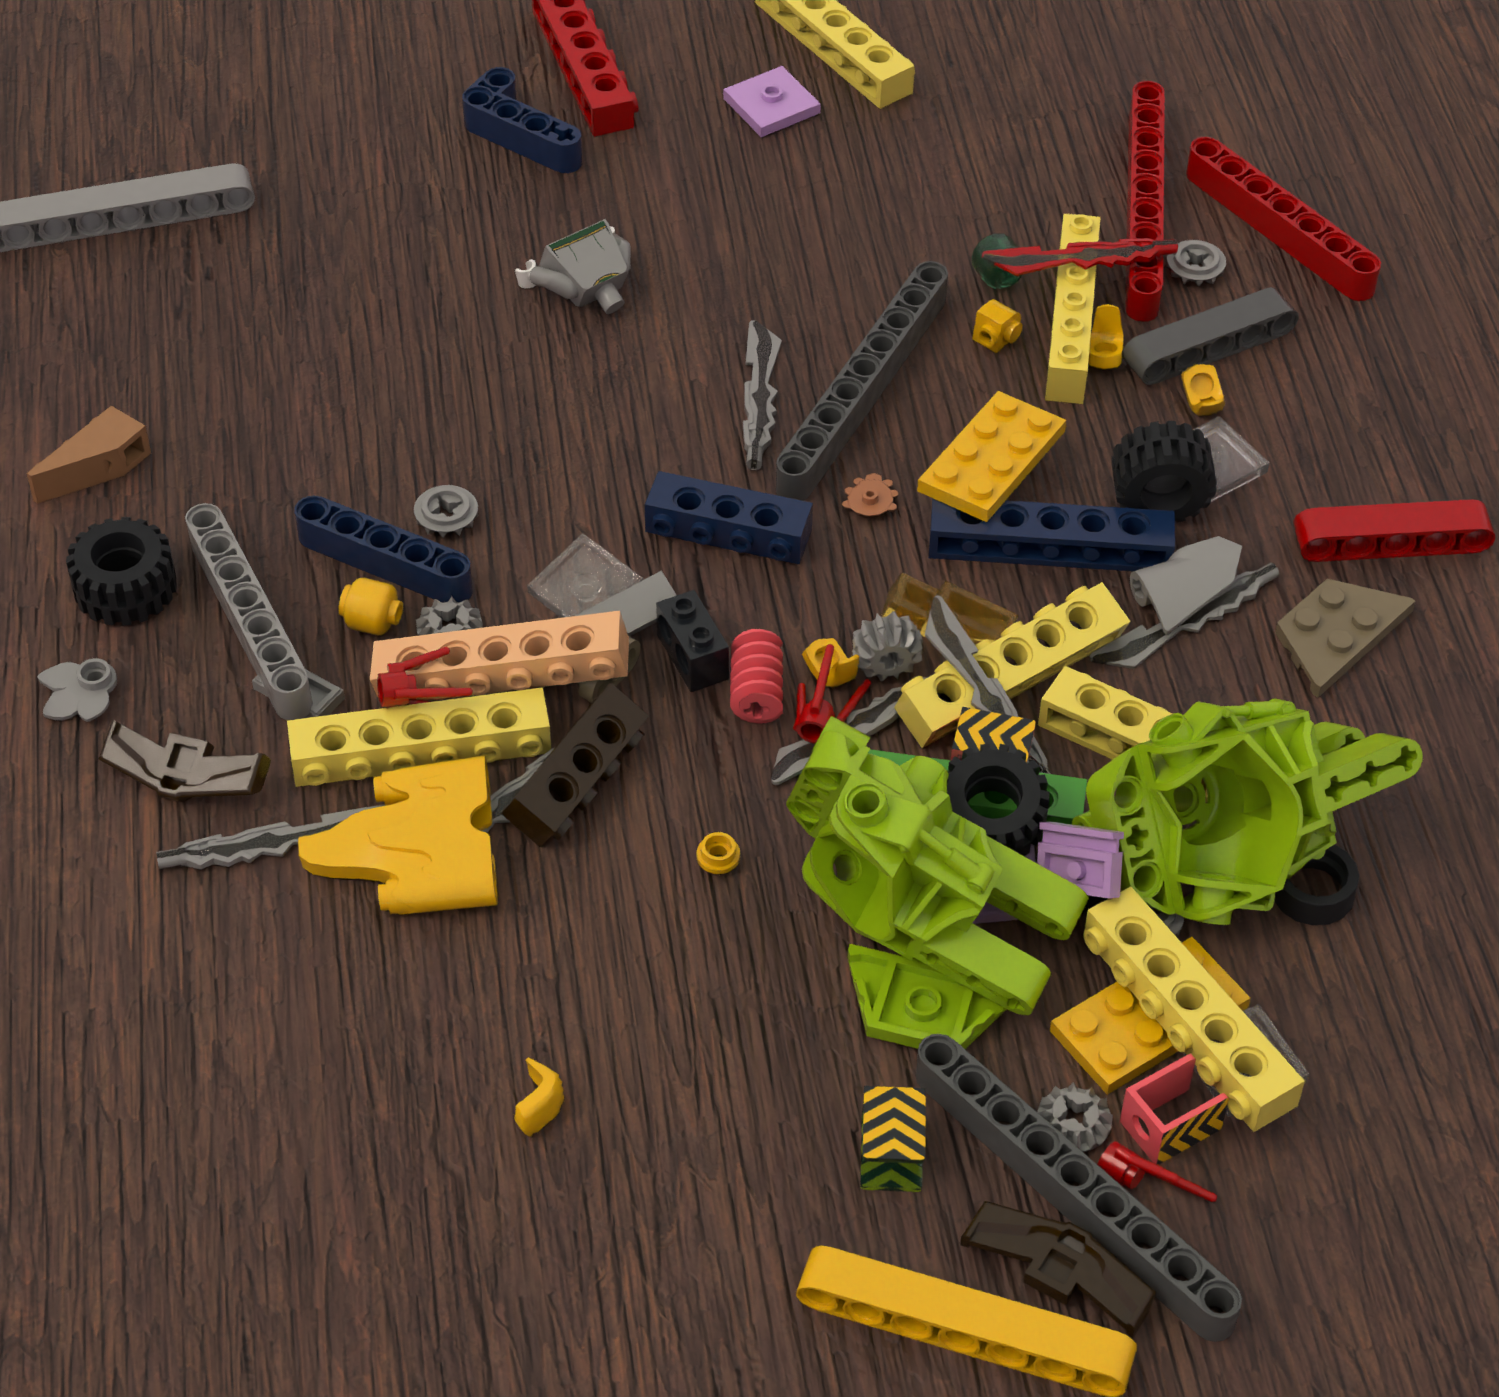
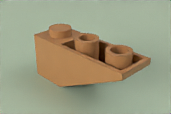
(94, 455)

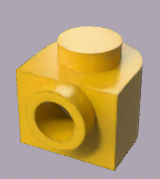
(996, 325)

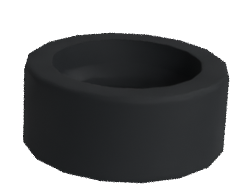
(1322, 909)

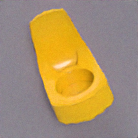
(1106, 338)
(1203, 389)
(841, 669)
(543, 1102)

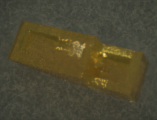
(976, 615)

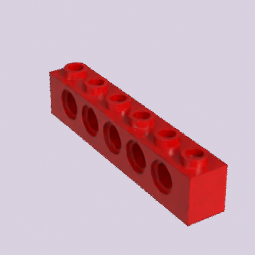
(587, 64)

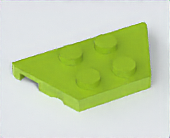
(910, 1000)

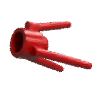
(400, 689)
(813, 716)
(1129, 1168)

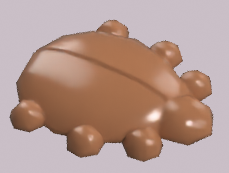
(870, 496)

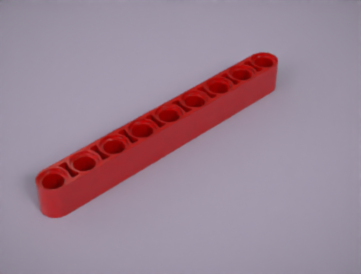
(1145, 197)

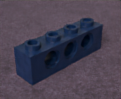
(728, 517)

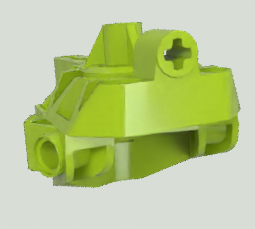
(1266, 810)
(921, 872)

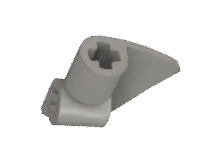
(1187, 580)

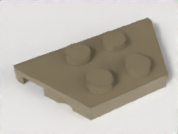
(1338, 628)

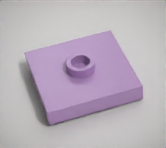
(771, 101)

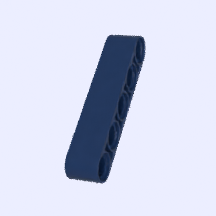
(383, 549)

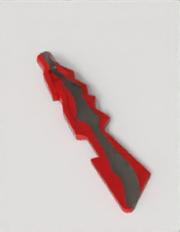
(1084, 254)

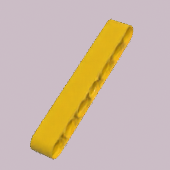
(967, 1321)

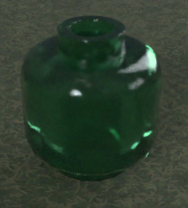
(991, 274)

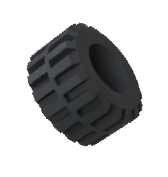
(1164, 469)
(121, 571)
(1005, 774)

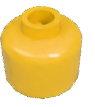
(370, 606)

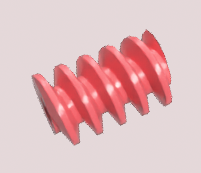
(756, 676)

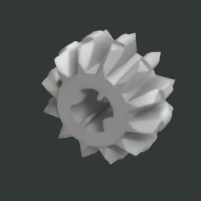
(887, 646)

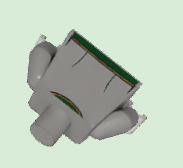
(583, 267)

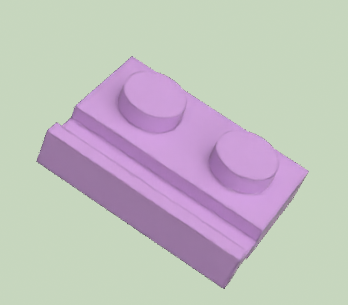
(1083, 857)

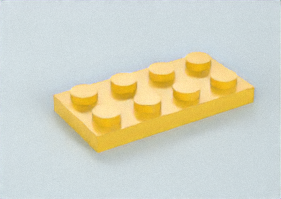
(991, 456)
(1116, 1037)

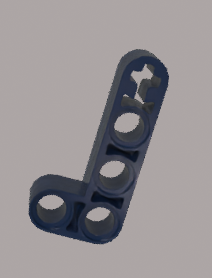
(497, 116)

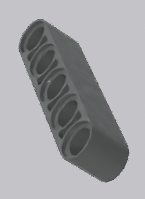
(1210, 335)

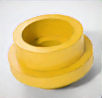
(718, 844)

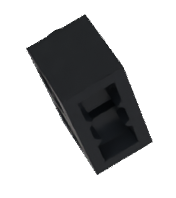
(692, 641)

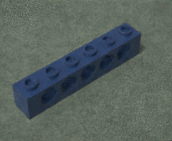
(1055, 535)

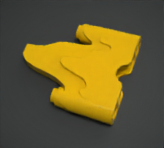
(421, 843)

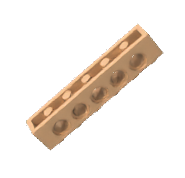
(514, 654)

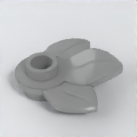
(78, 689)

